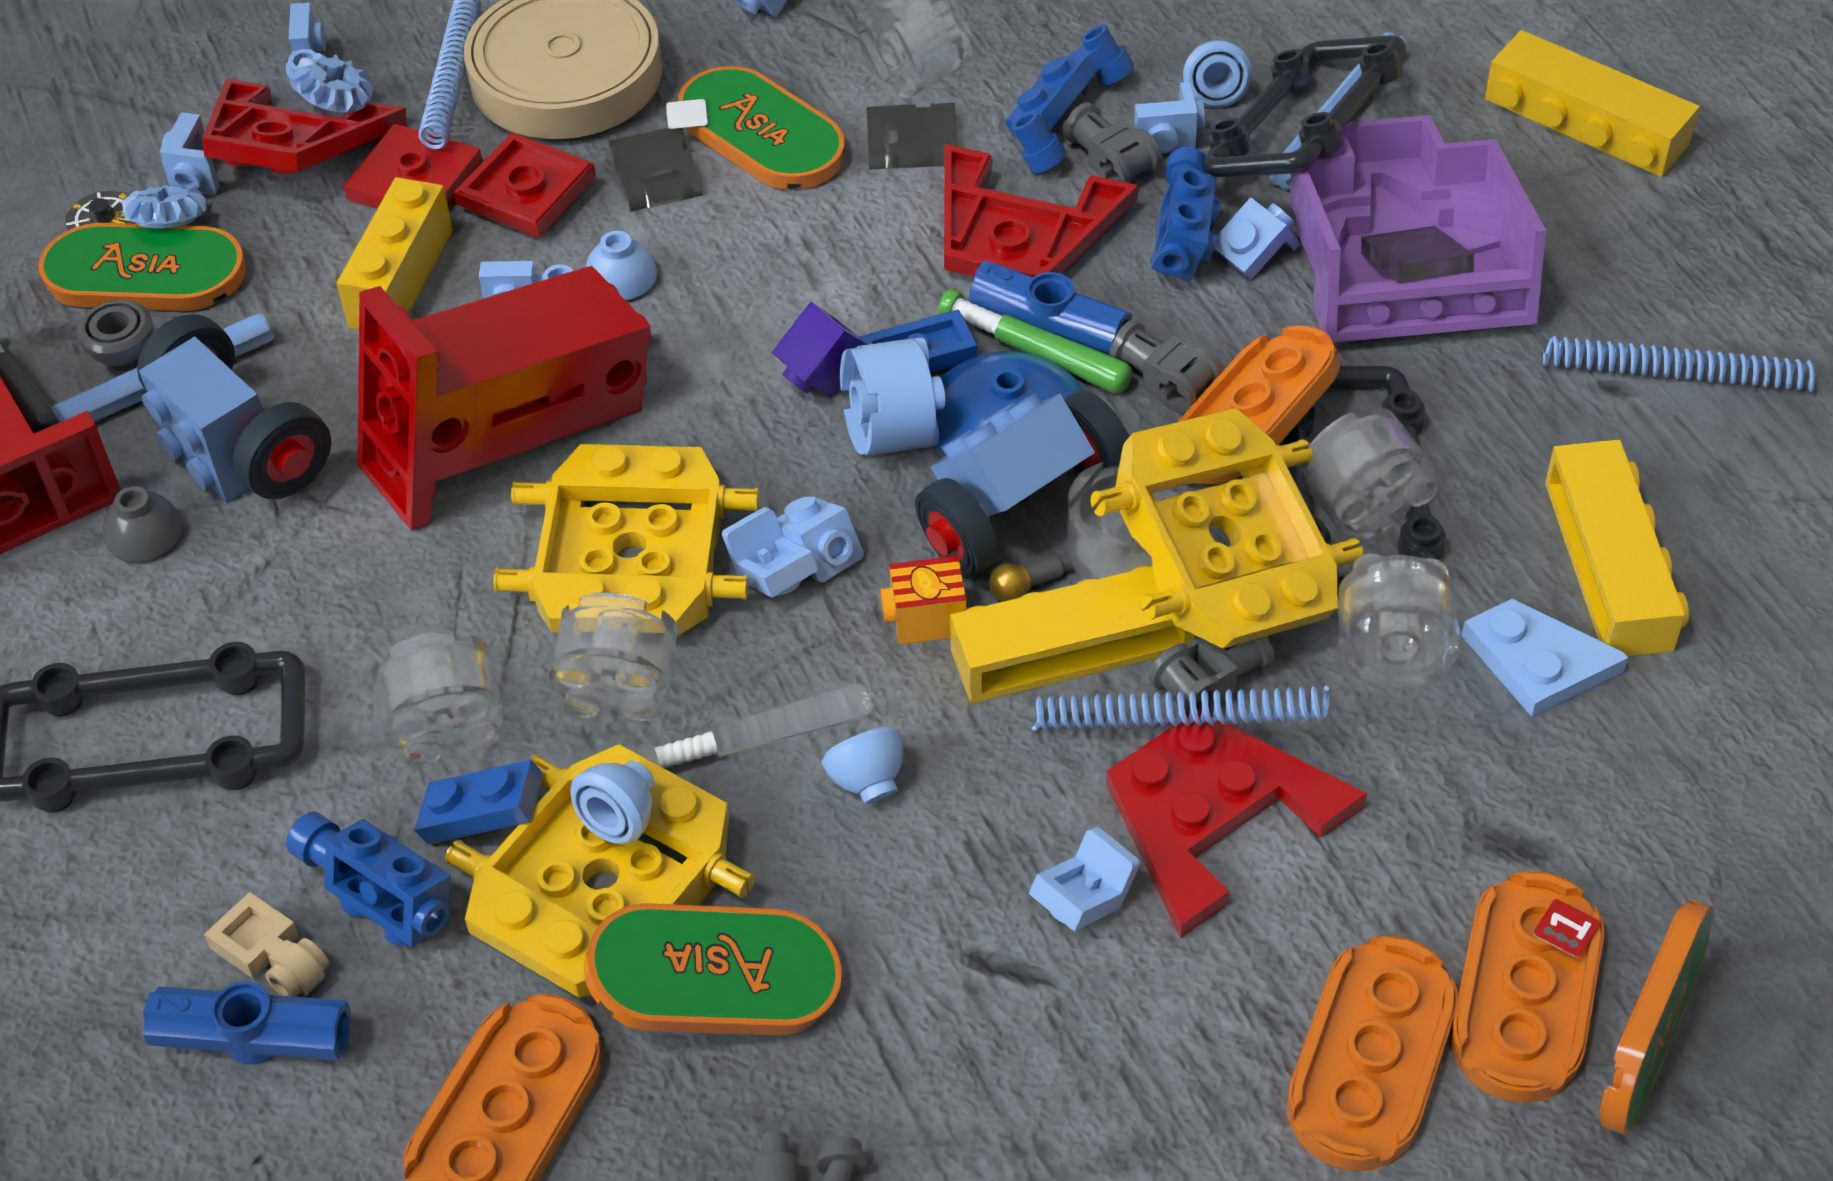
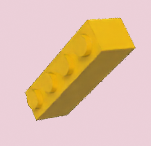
(1591, 103)
(1615, 548)
(1059, 635)

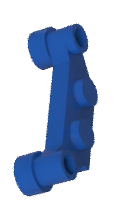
(1057, 89)

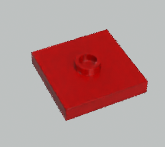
(406, 157)
(525, 184)

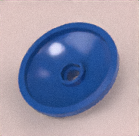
(993, 382)

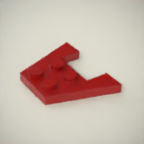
(287, 140)
(1016, 229)
(1201, 786)

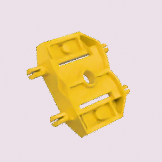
(582, 542)
(1277, 561)
(534, 890)

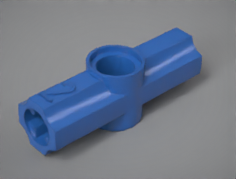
(1047, 303)
(214, 1019)

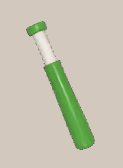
(1074, 357)

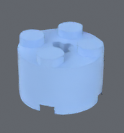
(891, 396)

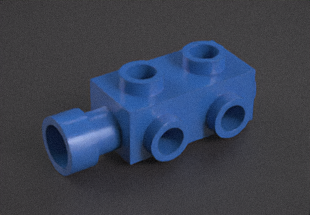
(1185, 216)
(375, 876)

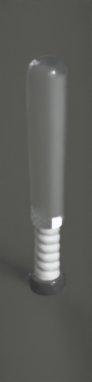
(780, 723)

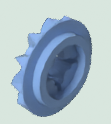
(345, 94)
(164, 206)

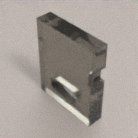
(920, 135)
(655, 168)
(1417, 254)

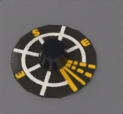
(97, 208)

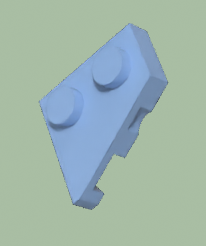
(1540, 656)

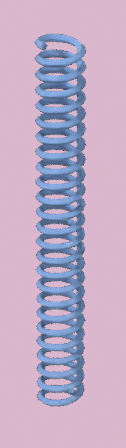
(439, 82)
(1679, 358)
(1181, 716)

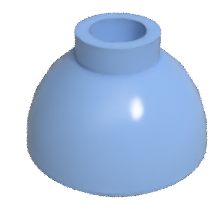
(1218, 73)
(624, 264)
(867, 763)
(614, 800)

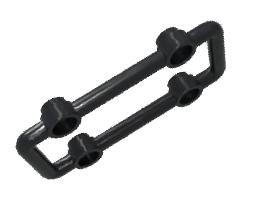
(1319, 131)
(1421, 533)
(228, 761)

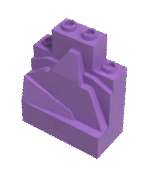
(1406, 178)

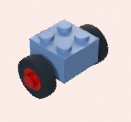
(218, 420)
(1007, 462)

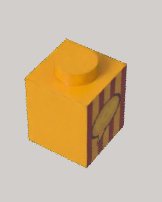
(923, 598)

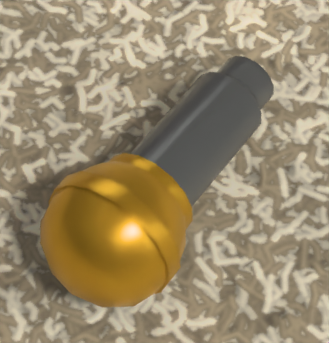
(1013, 580)

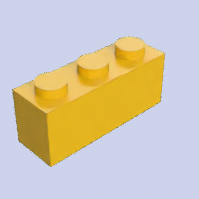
(397, 246)

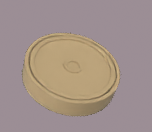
(563, 65)

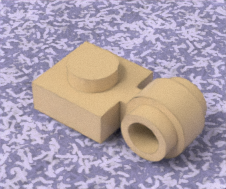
(259, 935)

